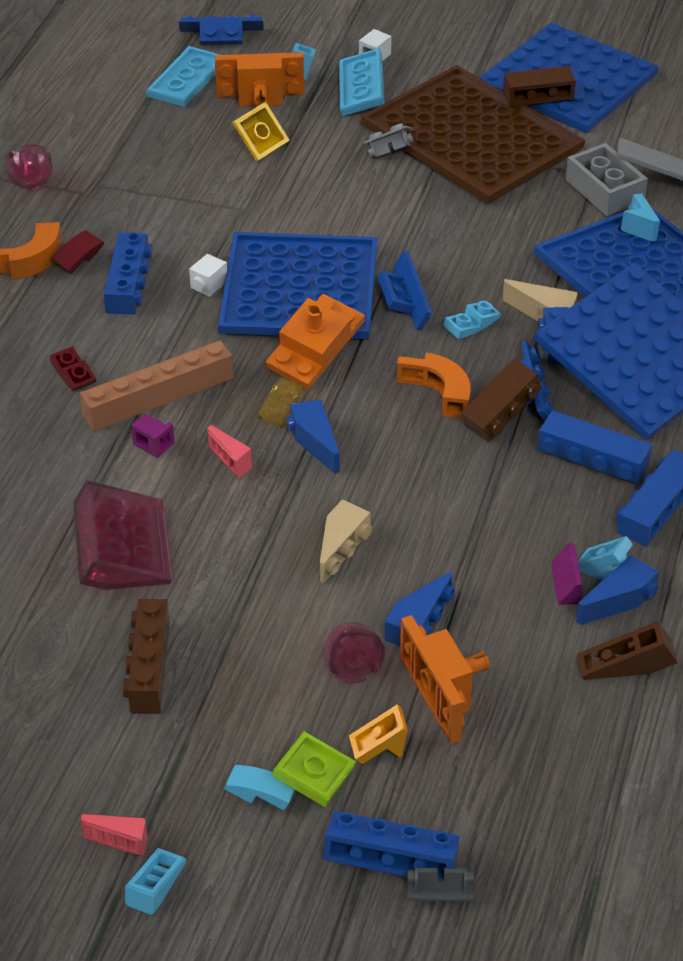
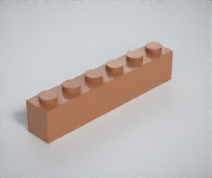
(156, 385)

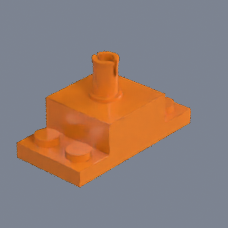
(259, 77)
(313, 339)
(440, 674)

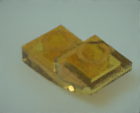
(278, 402)

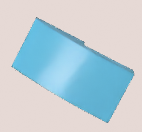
(476, 318)
(252, 781)

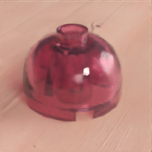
(29, 167)
(353, 652)

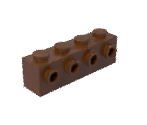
(148, 656)

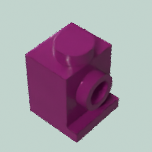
(152, 435)

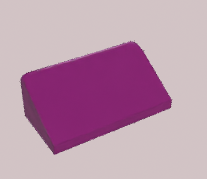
(567, 576)

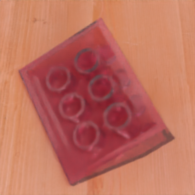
(120, 538)

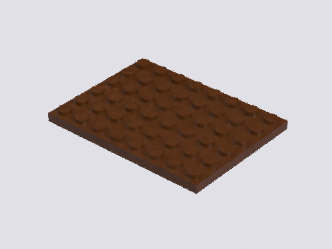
(473, 134)

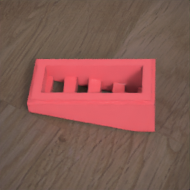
(230, 451)
(117, 832)

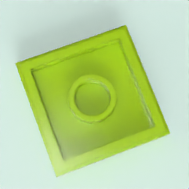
(314, 769)

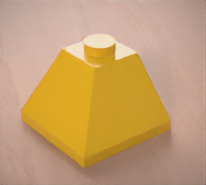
(260, 131)

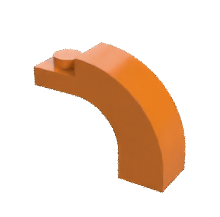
(34, 255)
(440, 375)

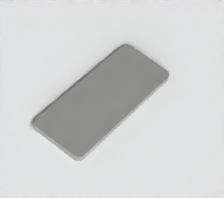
(650, 158)

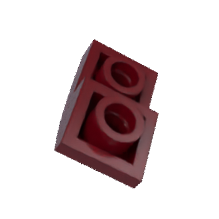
(76, 250)
(72, 369)

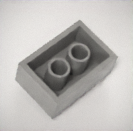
(605, 178)

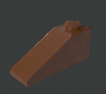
(630, 654)

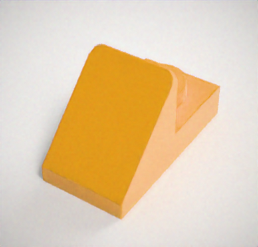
(382, 733)

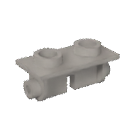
(380, 142)

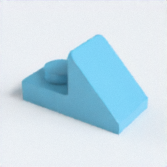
(640, 219)
(604, 558)

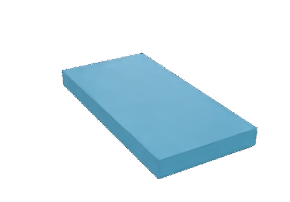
(184, 77)
(361, 82)

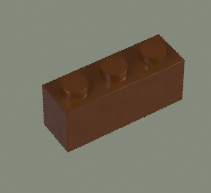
(539, 86)
(501, 400)

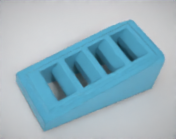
(150, 898)

